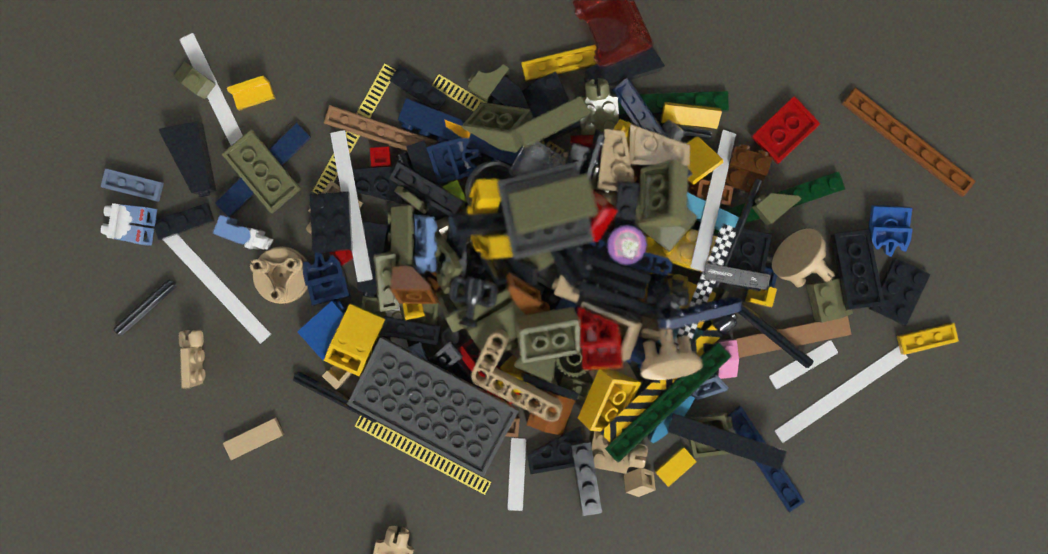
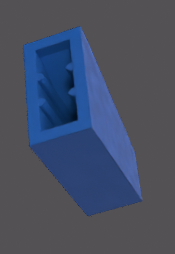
(322, 327)

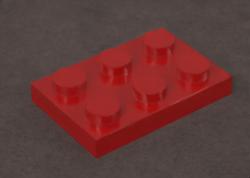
(785, 130)

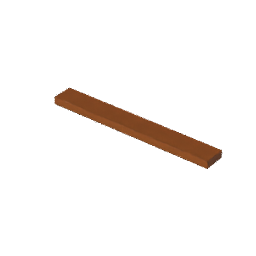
(908, 142)

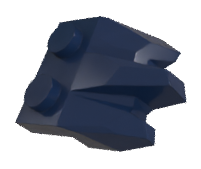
(452, 159)
(325, 280)

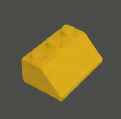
(607, 398)

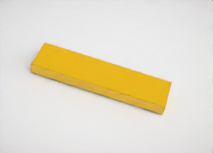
(559, 63)

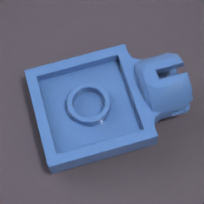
(424, 243)

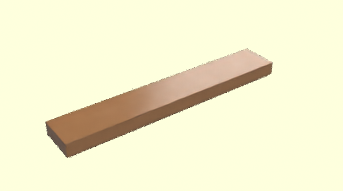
(373, 129)
(797, 335)

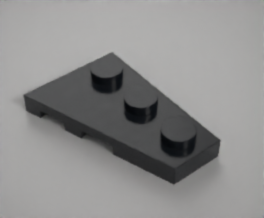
(377, 183)

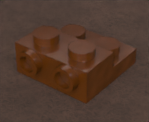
(746, 167)

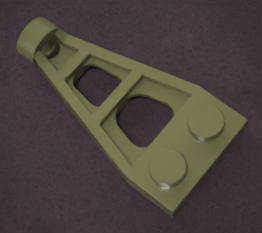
(451, 267)

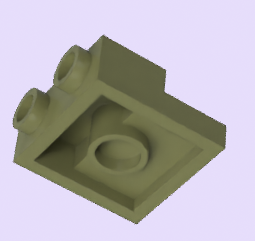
(717, 420)

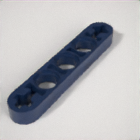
(660, 259)
(701, 313)

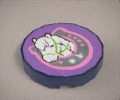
(626, 244)

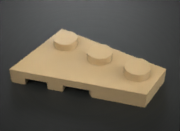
(653, 148)

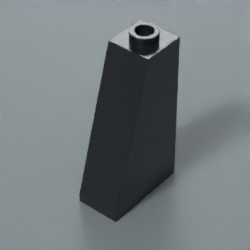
(632, 68)
(191, 154)
(376, 241)

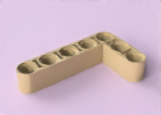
(511, 382)

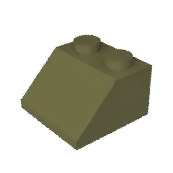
(827, 300)

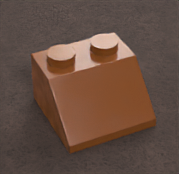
(410, 286)
(554, 427)

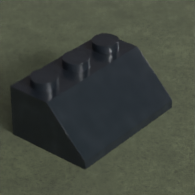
(546, 96)

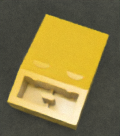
(354, 340)

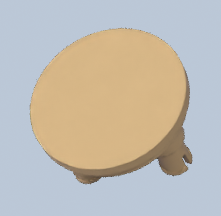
(800, 256)
(279, 275)
(669, 363)

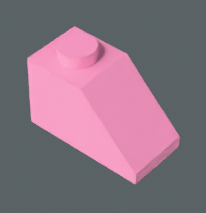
(730, 368)

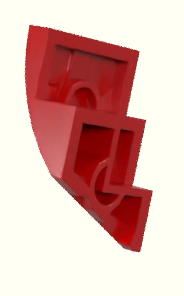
(599, 341)

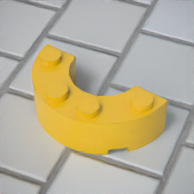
(486, 199)

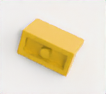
(251, 92)

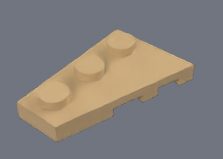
(614, 161)

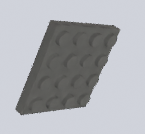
(546, 238)

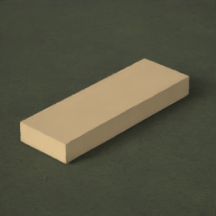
(253, 438)

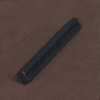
(144, 307)

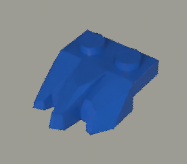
(890, 227)

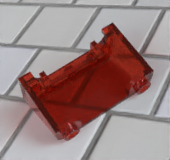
(615, 27)

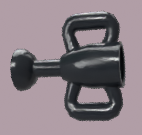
(472, 297)

